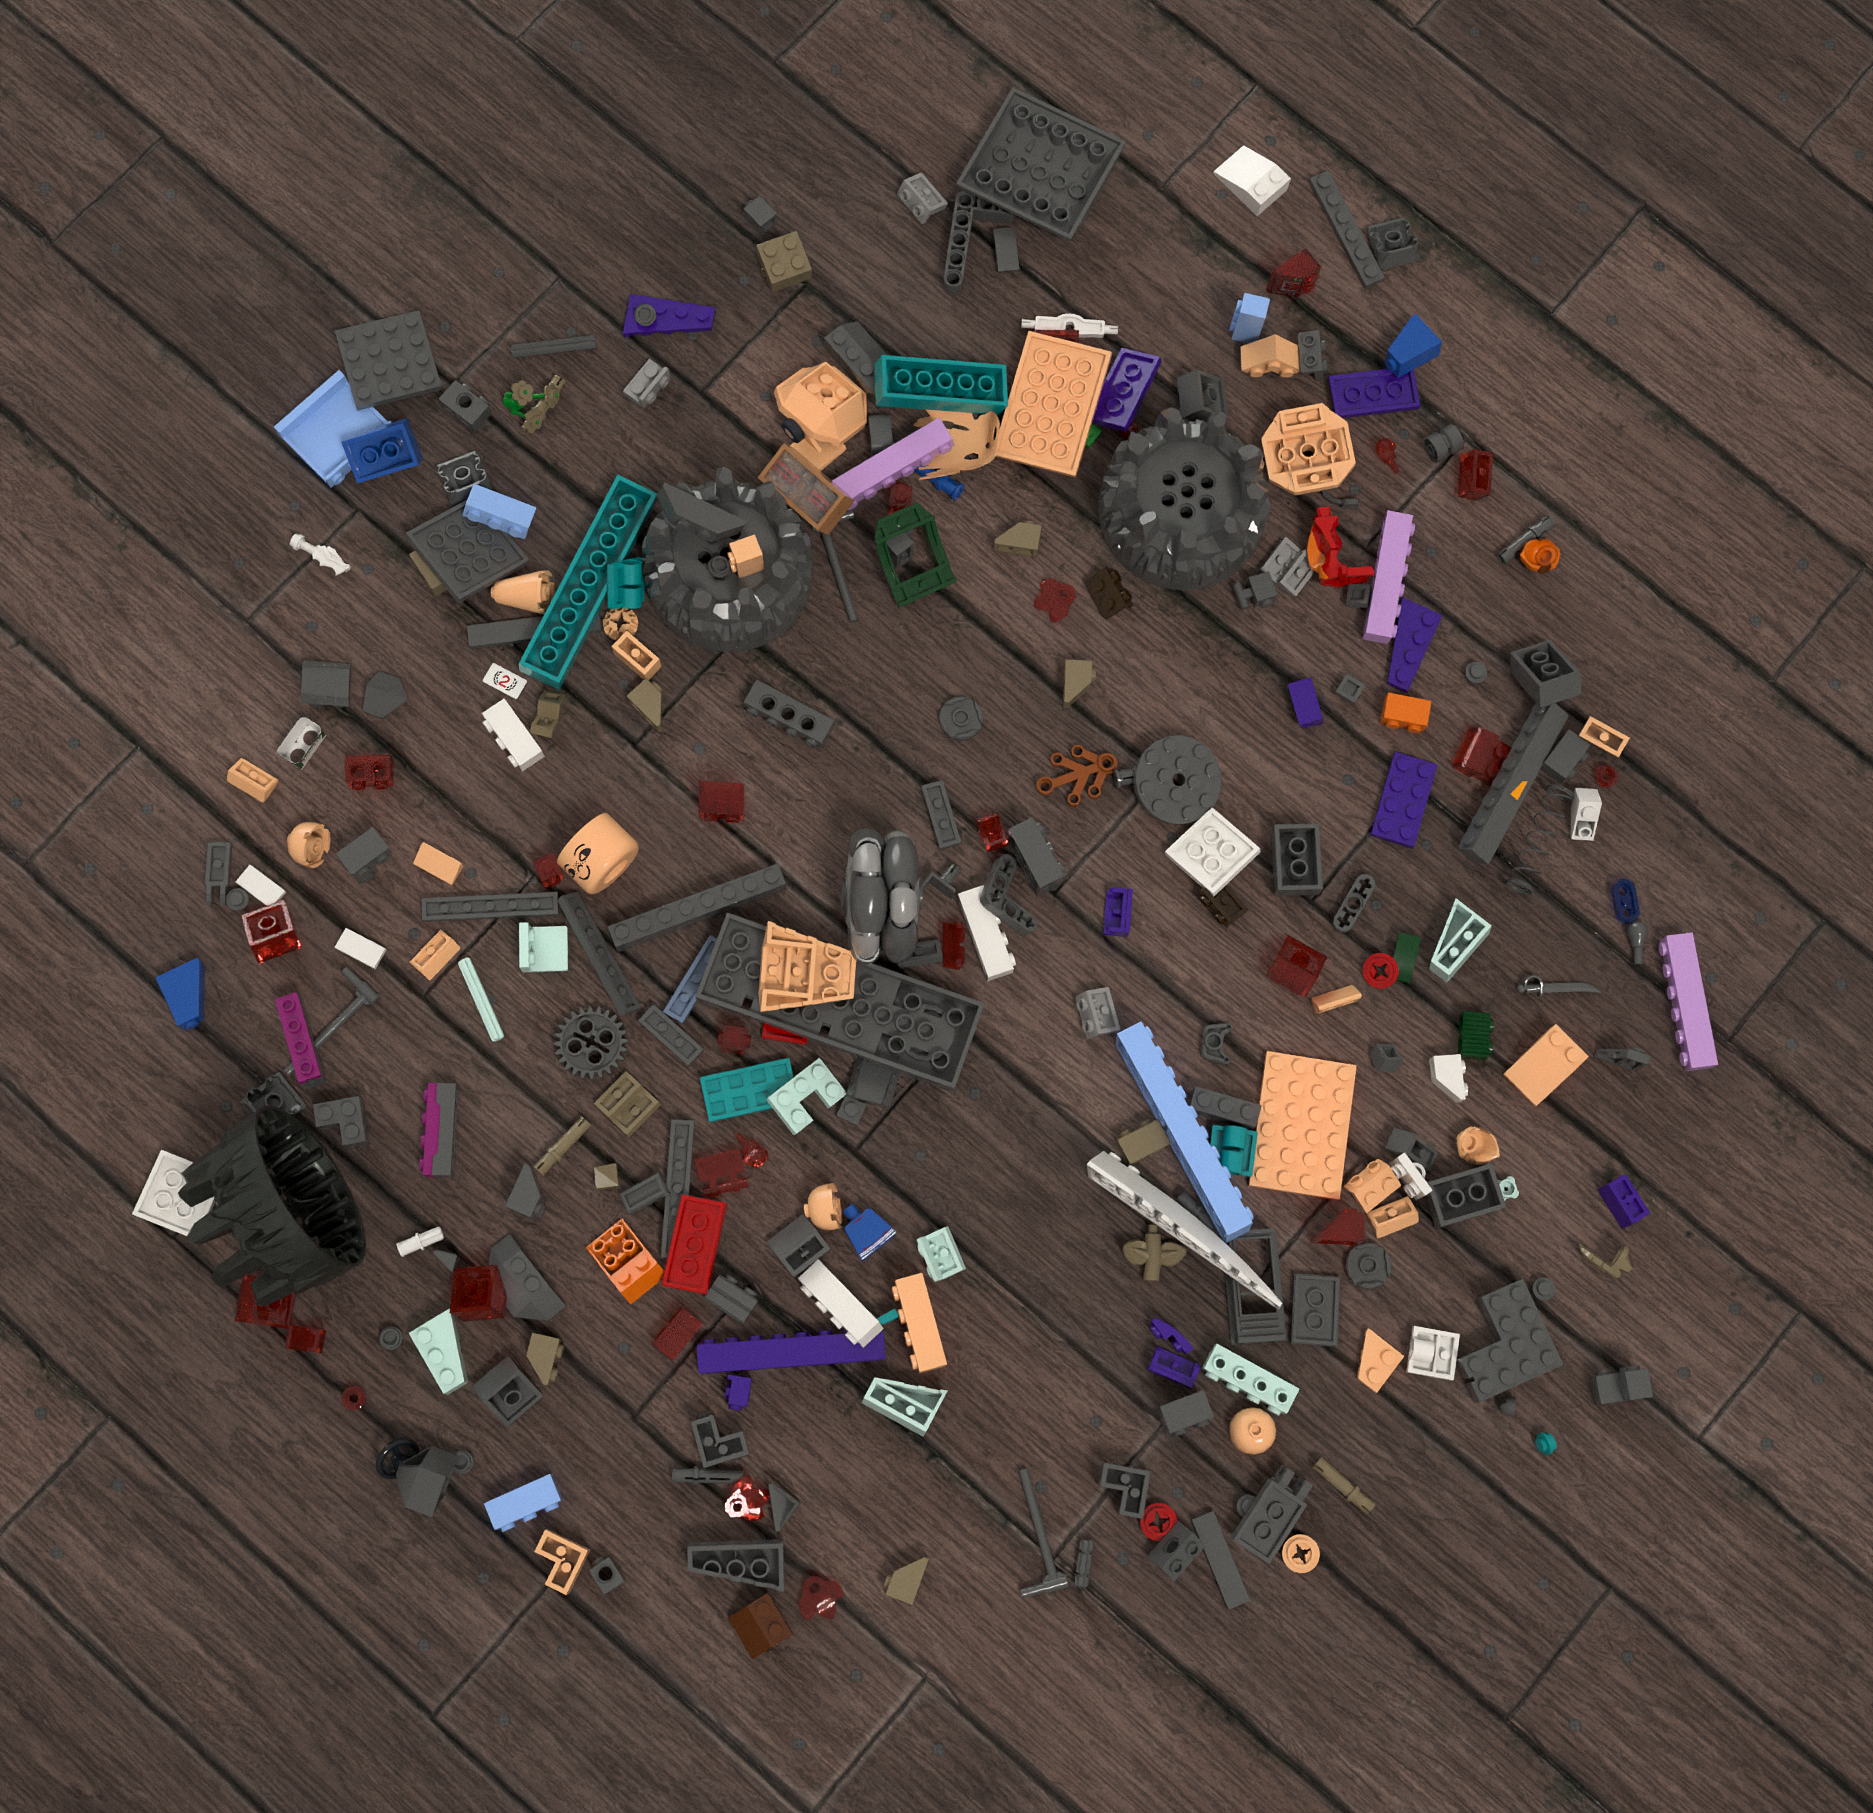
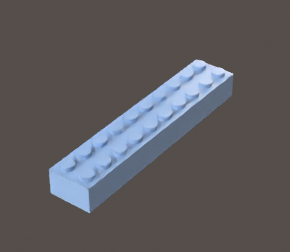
(1184, 1133)

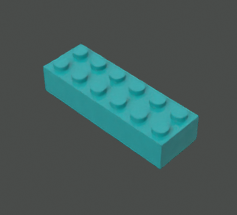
(940, 385)

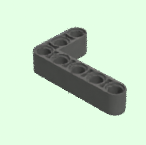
(962, 233)

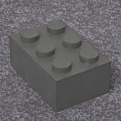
(1545, 673)
(1035, 856)
(1296, 859)
(1464, 1196)

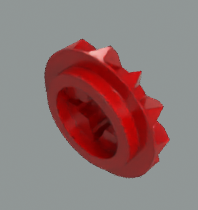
(1370, 970)
(1164, 1511)

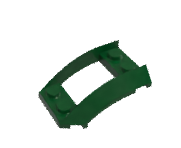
(926, 582)

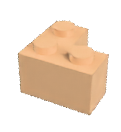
(1270, 355)
(568, 1560)

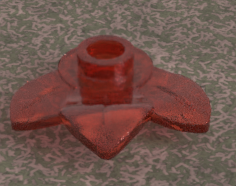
(1052, 601)
(749, 1498)
(821, 1601)

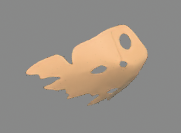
(965, 442)

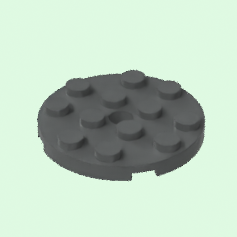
(1155, 779)

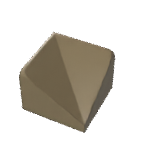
(606, 1177)

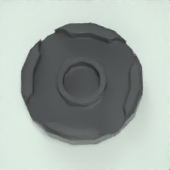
(961, 718)
(1368, 1265)

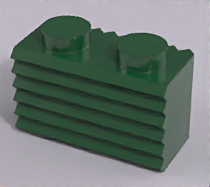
(1475, 1035)

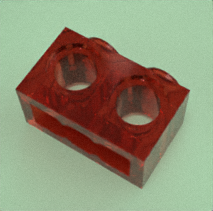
(370, 765)

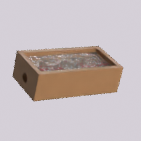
(806, 489)

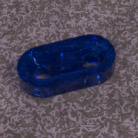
(1625, 902)

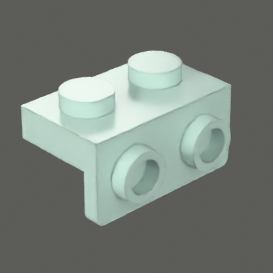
(940, 1254)

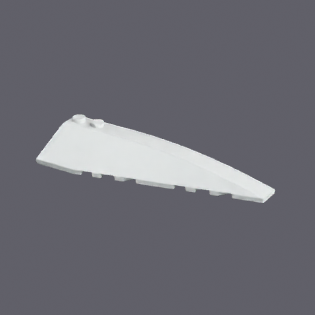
(1174, 1219)

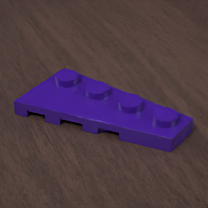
(670, 317)
(1413, 636)

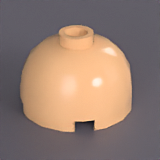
(307, 843)
(824, 1207)
(1252, 1430)

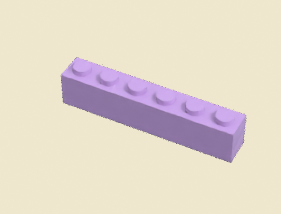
(896, 462)
(1388, 576)
(1688, 1002)

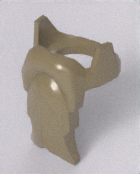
(1619, 1261)

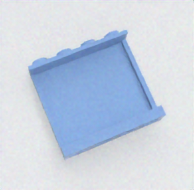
(323, 423)

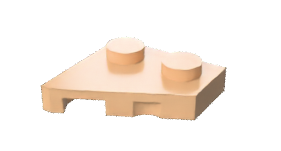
(1377, 1361)

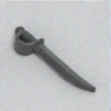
(1541, 988)

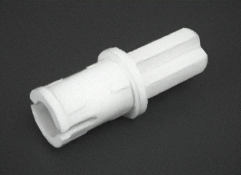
(420, 1241)

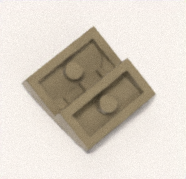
(627, 1104)

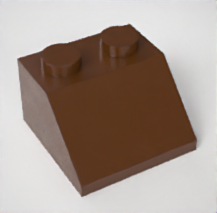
(760, 1625)

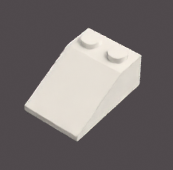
(1253, 179)

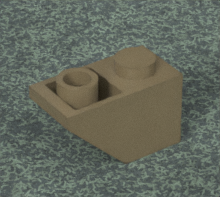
(543, 1356)

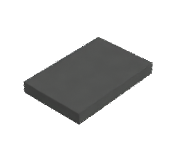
(1315, 1310)

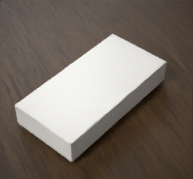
(260, 886)
(360, 948)

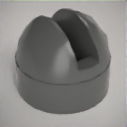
(1508, 1405)

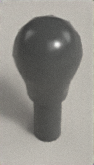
(1637, 934)

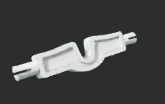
(1086, 327)

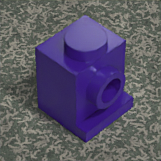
(738, 1392)

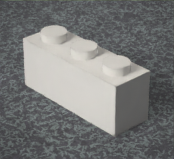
(512, 735)

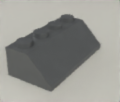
(856, 355)

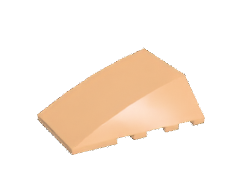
(802, 970)

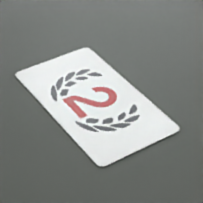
(504, 681)

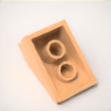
(1545, 1065)

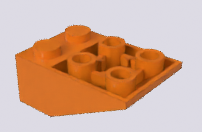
(626, 1261)

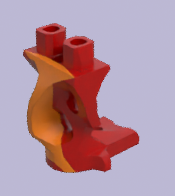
(1322, 552)

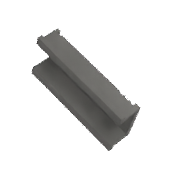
(1262, 1326)

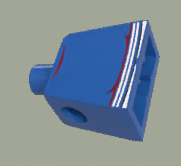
(866, 1231)

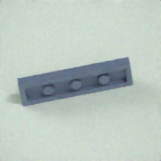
(684, 996)

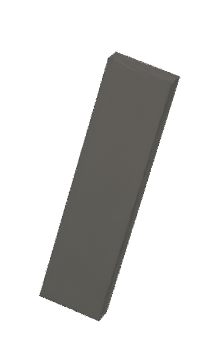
(1220, 1560)

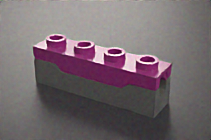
(300, 1040)
(440, 1130)

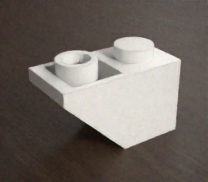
(1585, 813)
(1448, 1075)

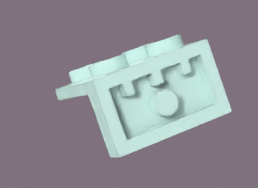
(543, 948)

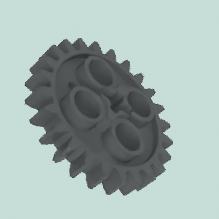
(581, 1061)

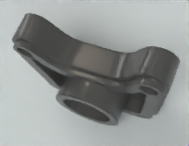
(1213, 1043)

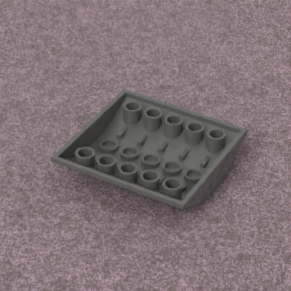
(1042, 164)

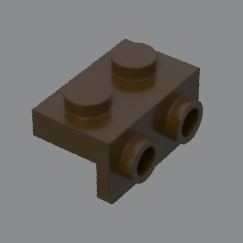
(1109, 592)
(1224, 904)

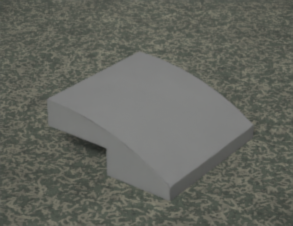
(1288, 567)

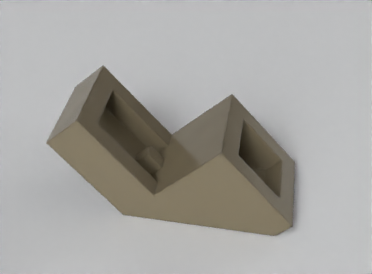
(548, 713)

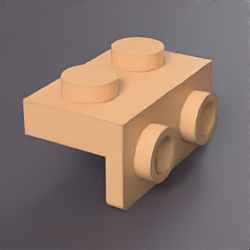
(1372, 1185)

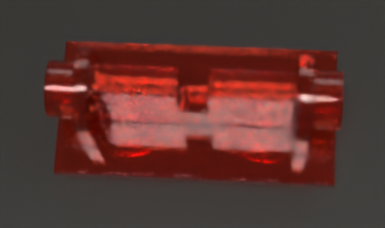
(952, 951)

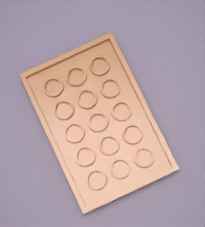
(1052, 403)
(1303, 1125)

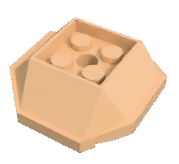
(823, 403)
(1313, 430)

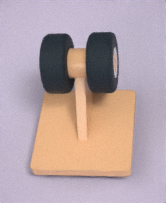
(815, 451)

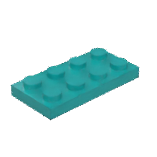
(744, 1089)

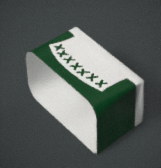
(289, 744)

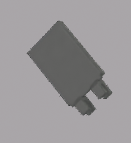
(1272, 1515)

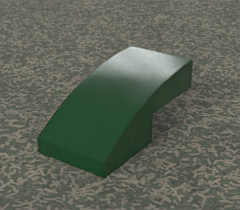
(1405, 955)

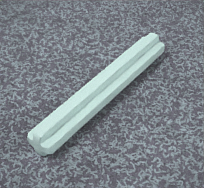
(481, 999)

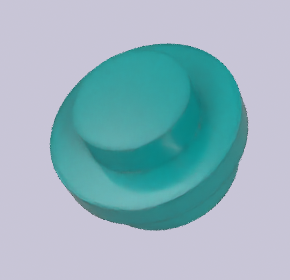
(1545, 1443)

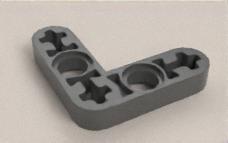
(1021, 919)

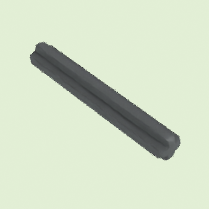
(553, 346)

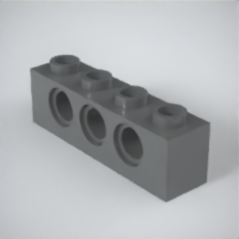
(762, 693)

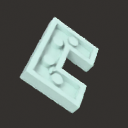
(787, 1098)

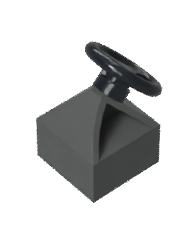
(420, 1476)

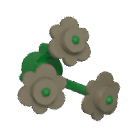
(521, 395)

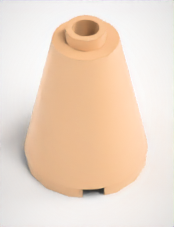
(526, 592)

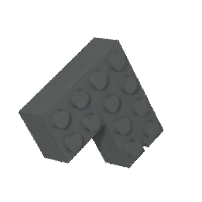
(1520, 1345)

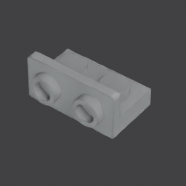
(921, 197)
(647, 383)
(1097, 1012)

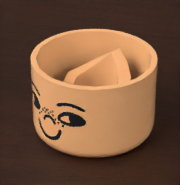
(598, 854)

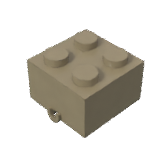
(783, 261)

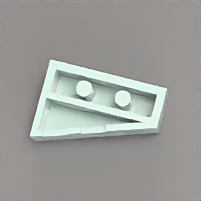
(1459, 939)
(441, 1351)
(904, 1403)

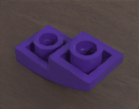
(1163, 1330)

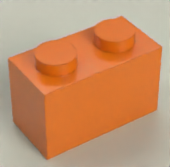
(1405, 712)

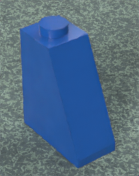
(1412, 347)
(185, 993)

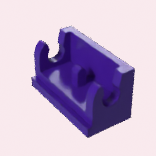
(1305, 703)
(1117, 912)
(1623, 1201)
(1173, 1367)

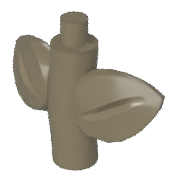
(1153, 1253)

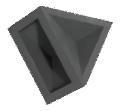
(383, 695)
(782, 1506)

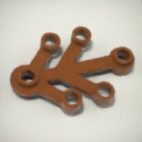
(1079, 773)

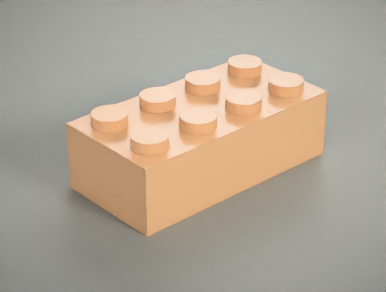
(920, 1323)

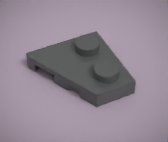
(1627, 1058)

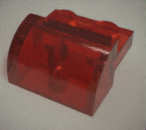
(1481, 755)

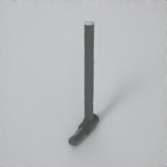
(838, 570)
(364, 994)
(1054, 1579)

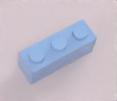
(1249, 318)
(499, 511)
(524, 1503)

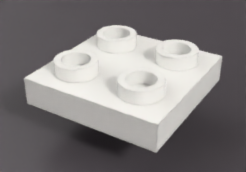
(1411, 1175)
(1433, 1353)

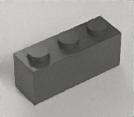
(1225, 1108)

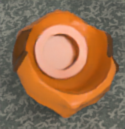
(1540, 555)

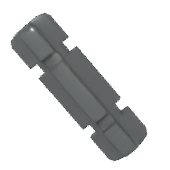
(1084, 1563)

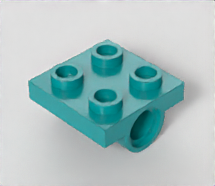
(625, 584)
(1235, 1148)

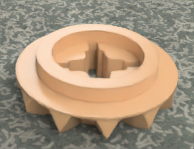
(613, 615)
(1311, 1557)

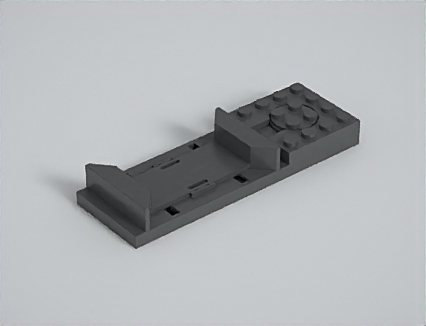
(888, 1022)

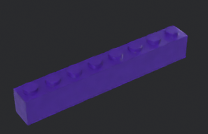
(785, 1352)

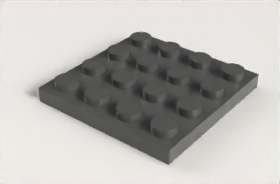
(388, 360)
(465, 552)

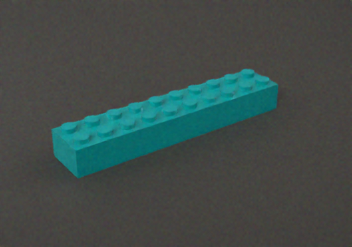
(585, 582)

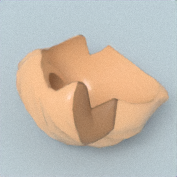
(1477, 1146)

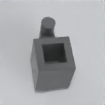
(1259, 589)

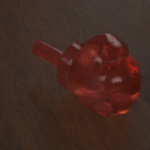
(1385, 450)
(753, 1152)

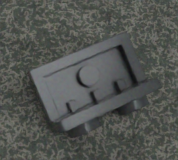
(1310, 354)

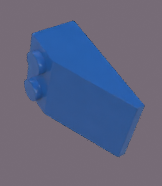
(382, 451)

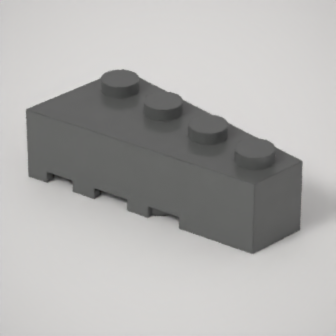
(741, 1561)

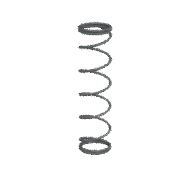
(1528, 888)

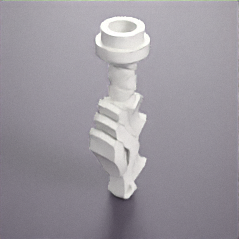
(326, 556)

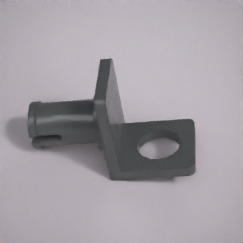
(943, 882)

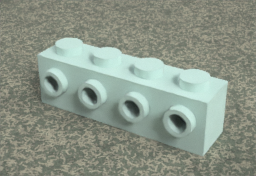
(1250, 1379)

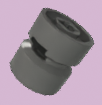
(1445, 441)

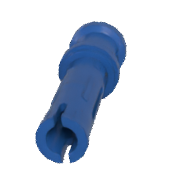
(943, 483)

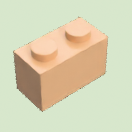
(745, 556)
(636, 656)
(1604, 737)

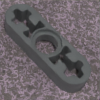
(1356, 887)

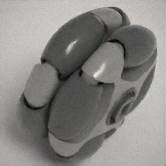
(881, 896)

